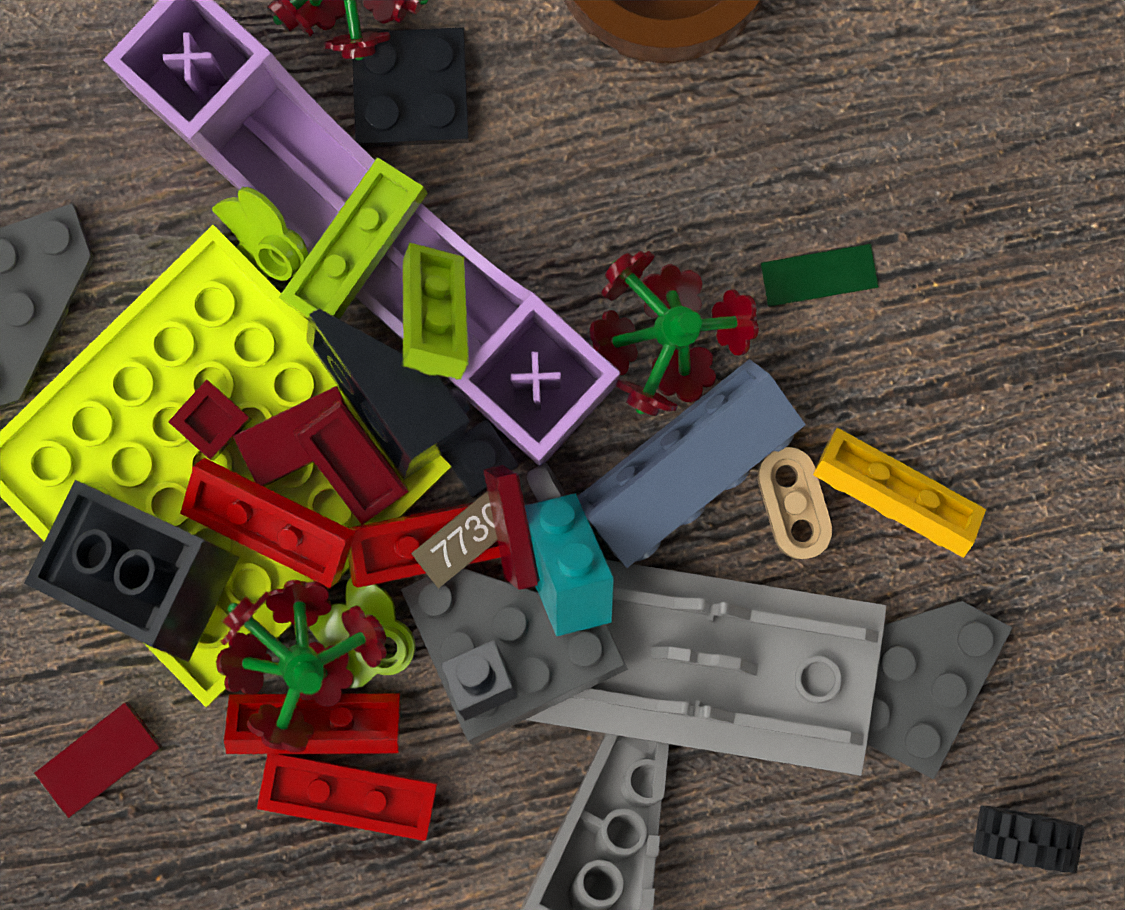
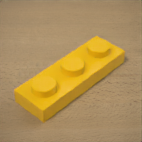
(900, 492)

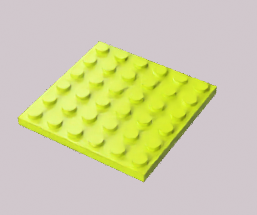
(112, 431)

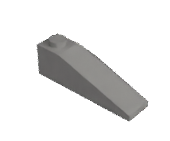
(609, 833)

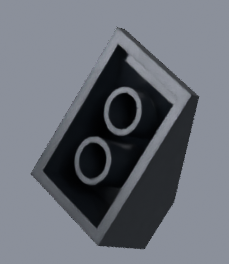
(402, 407)
(131, 571)

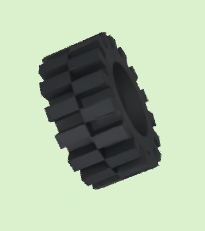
(1028, 839)

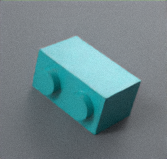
(570, 566)

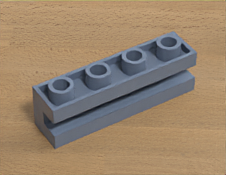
(690, 463)

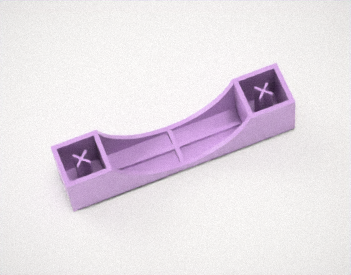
(271, 136)

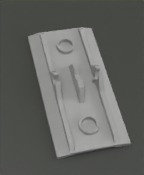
(735, 670)

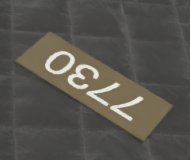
(458, 542)

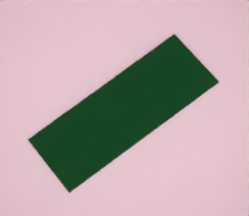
(819, 275)

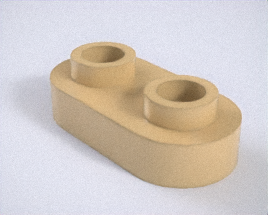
(794, 503)

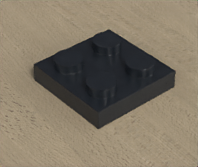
(412, 90)

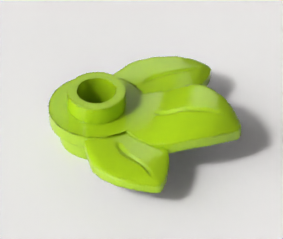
(262, 234)
(377, 602)

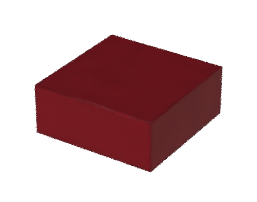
(209, 420)

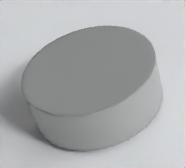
(544, 483)

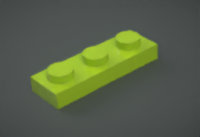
(354, 242)
(434, 312)

